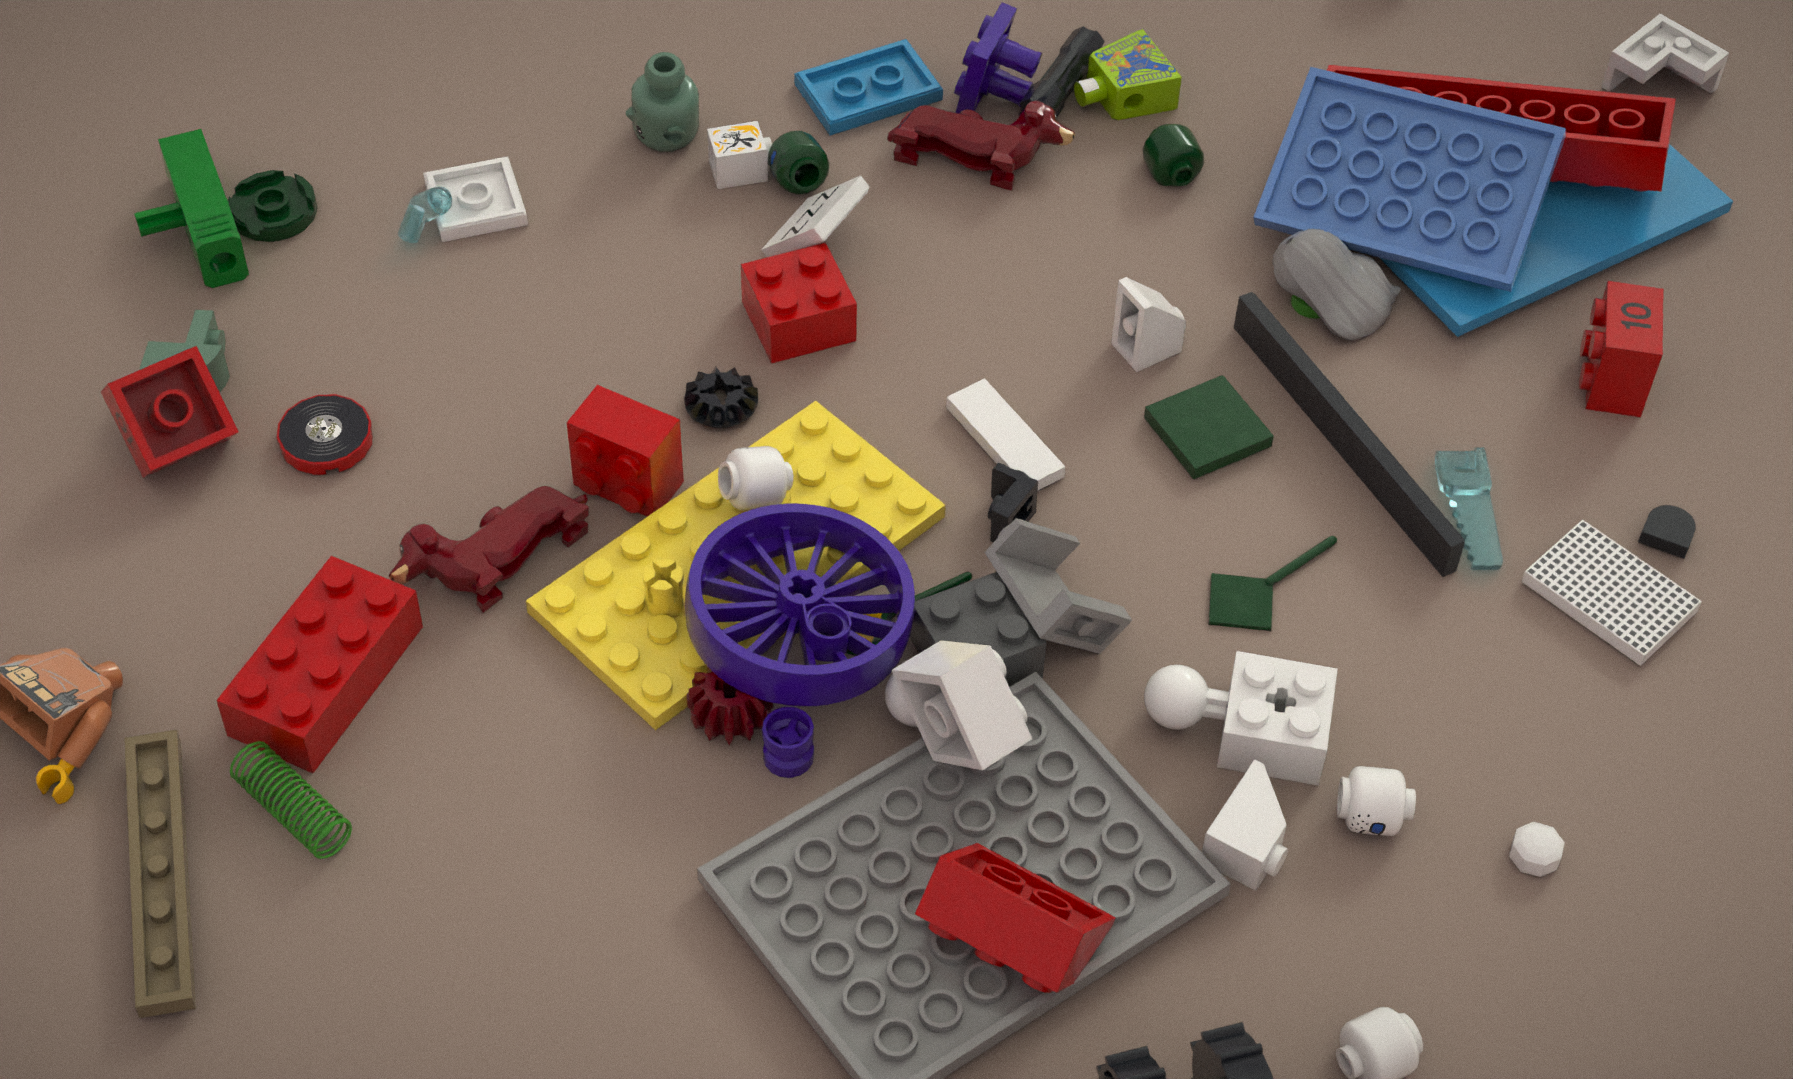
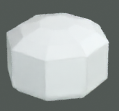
(1536, 849)

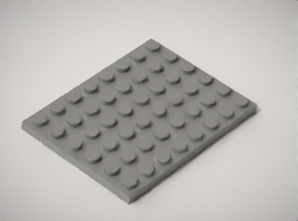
(840, 880)

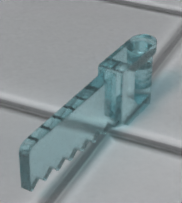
(1472, 504)

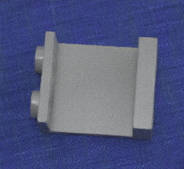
(1027, 564)

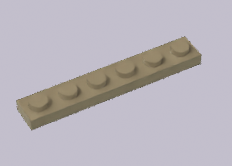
(159, 875)

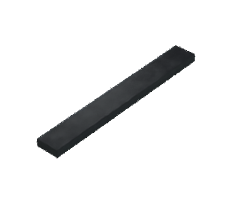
(1349, 435)

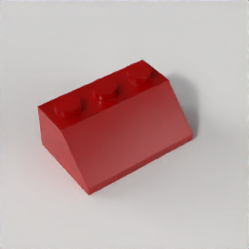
(1013, 917)

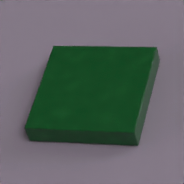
(1208, 426)

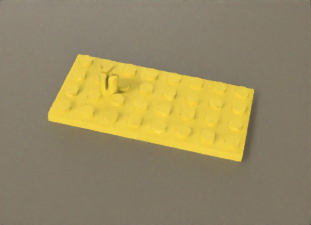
(627, 600)

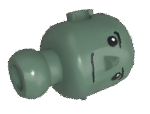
(664, 104)

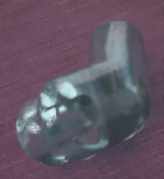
(422, 209)

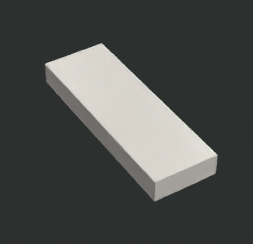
(1004, 433)

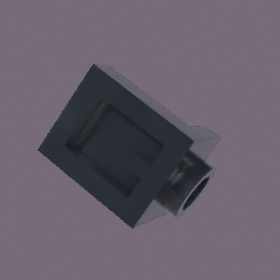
(1013, 497)

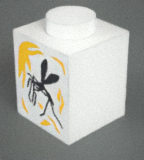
(738, 154)

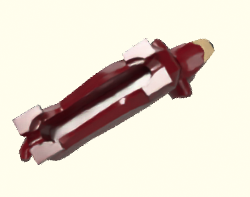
(979, 142)
(496, 549)

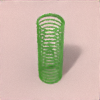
(323, 831)

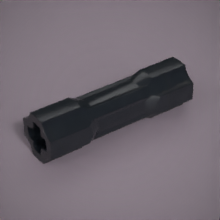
(1065, 70)

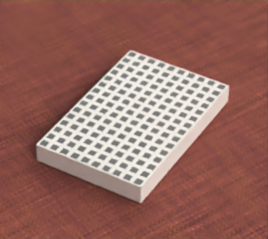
(1611, 592)

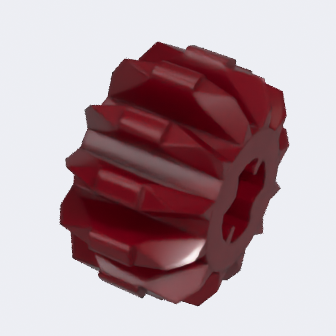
(724, 709)

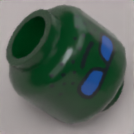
(798, 162)

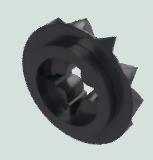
(705, 406)

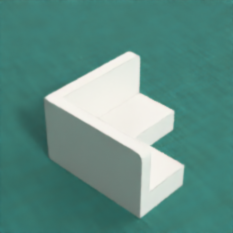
(1669, 46)

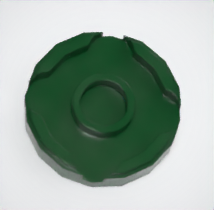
(273, 206)

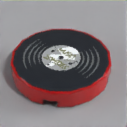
(324, 434)

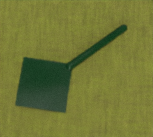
(1248, 600)

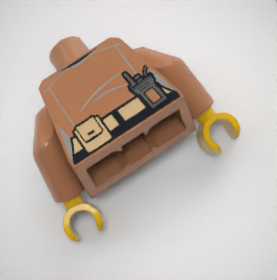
(58, 709)

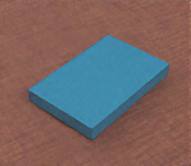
(868, 86)

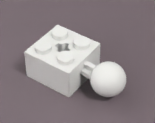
(959, 704)
(1271, 714)

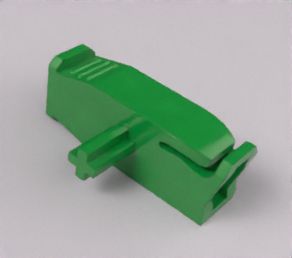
(199, 208)

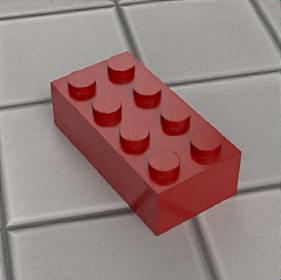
(321, 663)

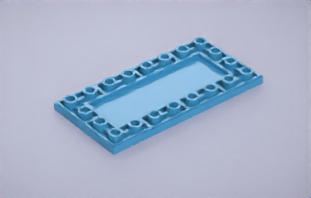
(1575, 237)

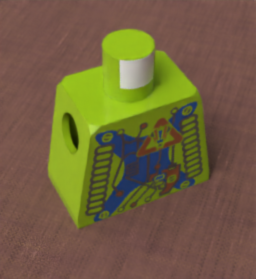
(1130, 79)

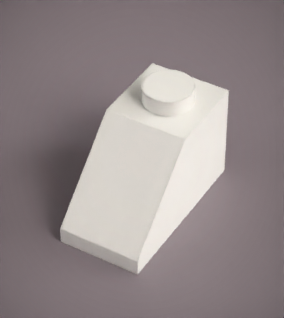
(1145, 325)
(1248, 831)

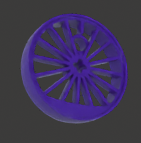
(798, 604)

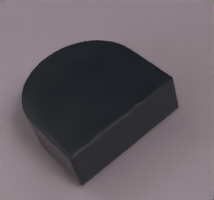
(1669, 530)

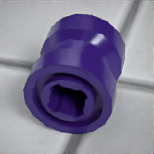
(788, 742)

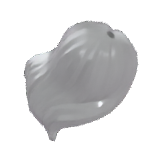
(1338, 285)

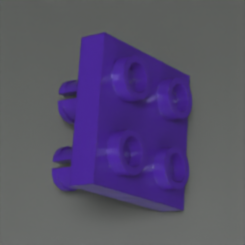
(985, 60)

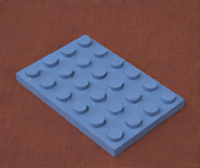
(1411, 177)

